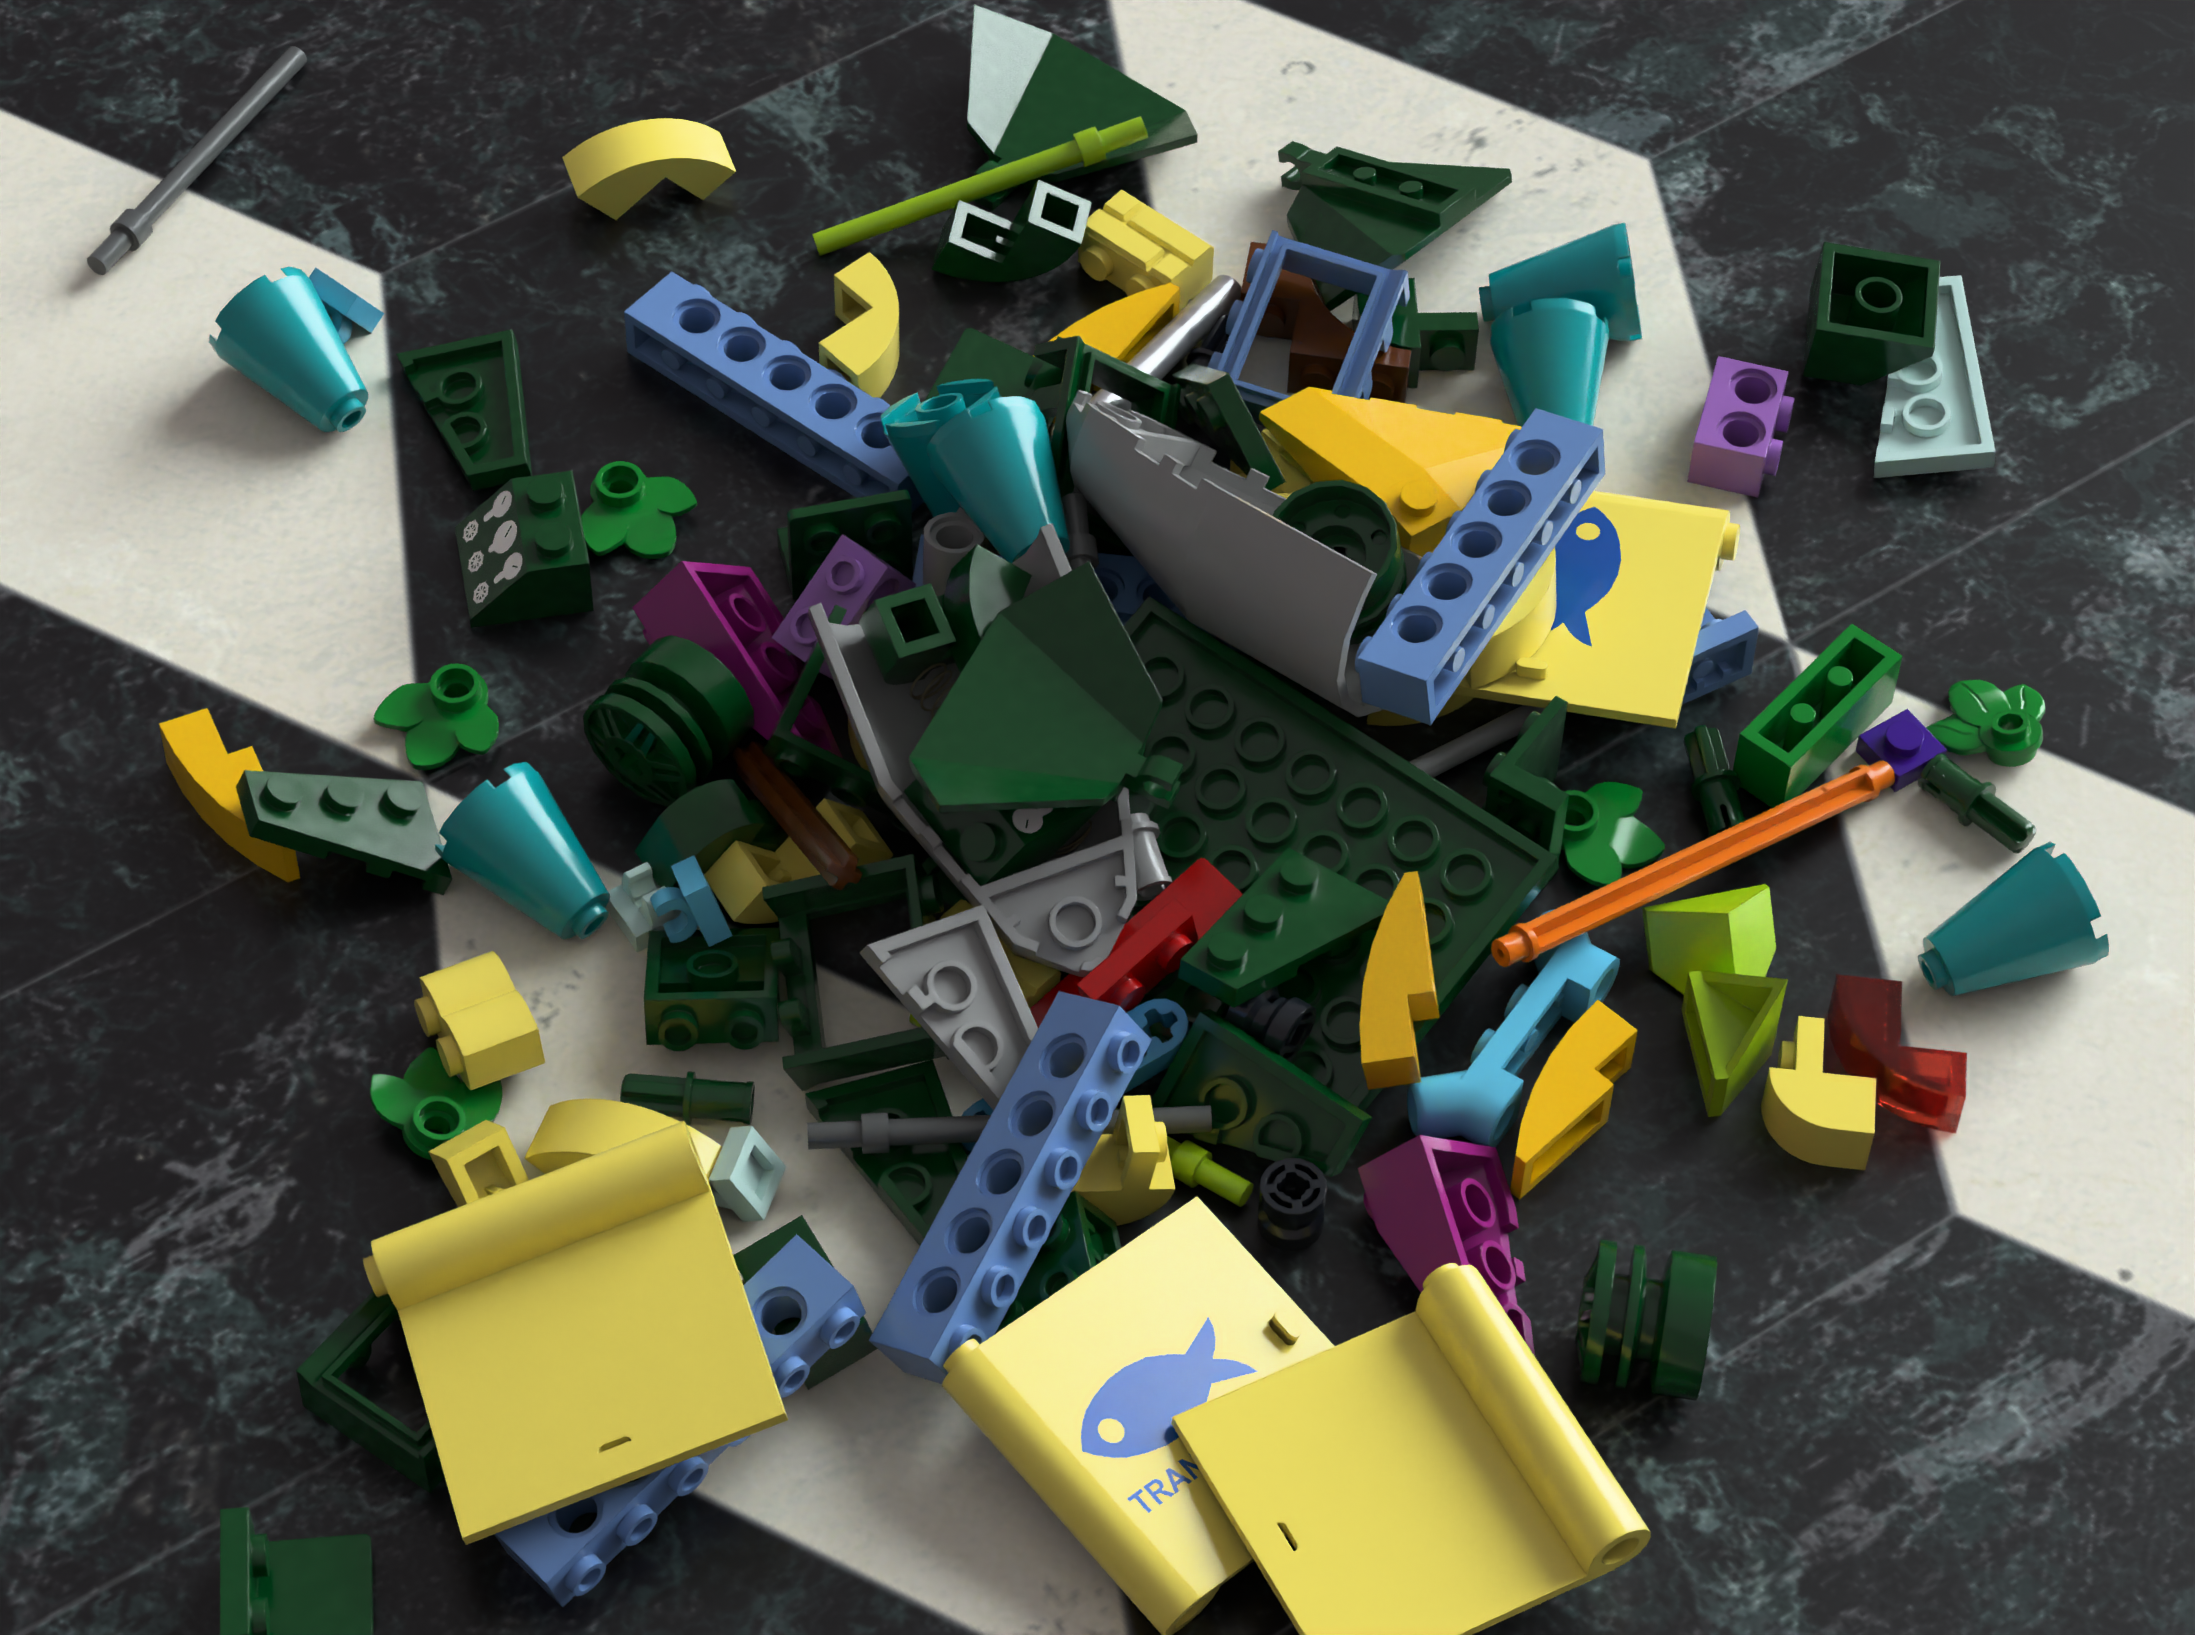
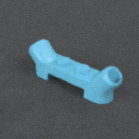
(1487, 1097)

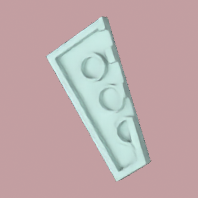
(1938, 407)

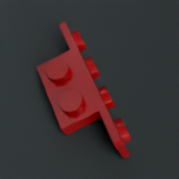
(1153, 941)

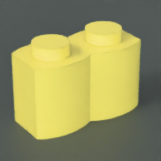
(479, 1021)

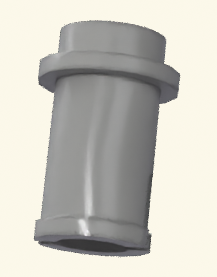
(1149, 864)

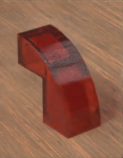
(1910, 1081)

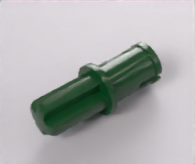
(1713, 781)
(1976, 803)
(690, 1097)

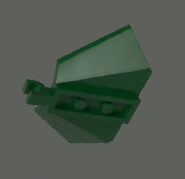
(1040, 90)
(1377, 206)
(1047, 711)

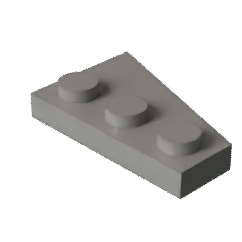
(961, 994)

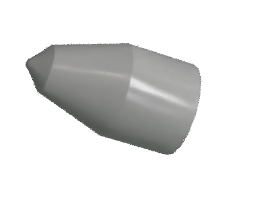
(1221, 550)
(1050, 914)

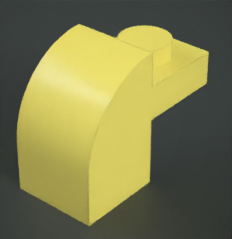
(1818, 1113)
(1131, 1168)

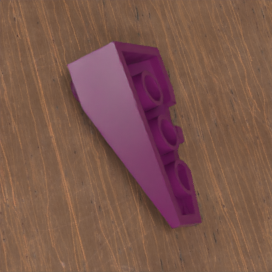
(735, 621)
(1445, 1206)

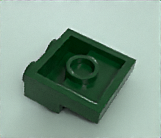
(712, 991)

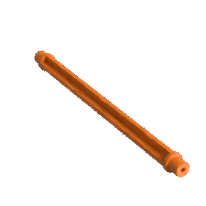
(1575, 918)

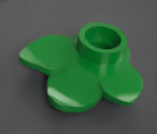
(634, 511)
(437, 721)
(1992, 722)
(1607, 833)
(432, 1101)

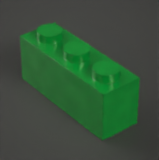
(1817, 717)

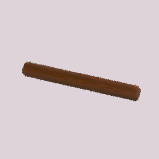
(797, 816)

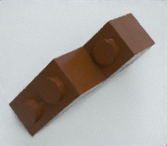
(1321, 339)

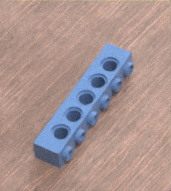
(766, 386)
(1480, 566)
(1012, 1184)
(788, 1286)

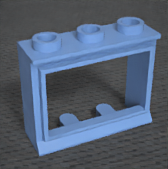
(1373, 333)

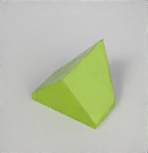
(1712, 934)
(1730, 1030)

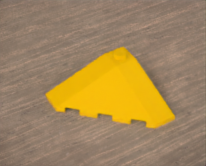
(1407, 456)

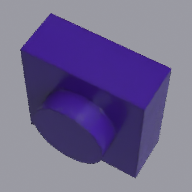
(1901, 743)

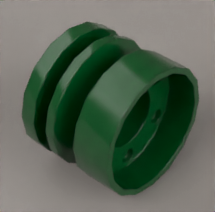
(1359, 527)
(668, 720)
(1647, 1319)

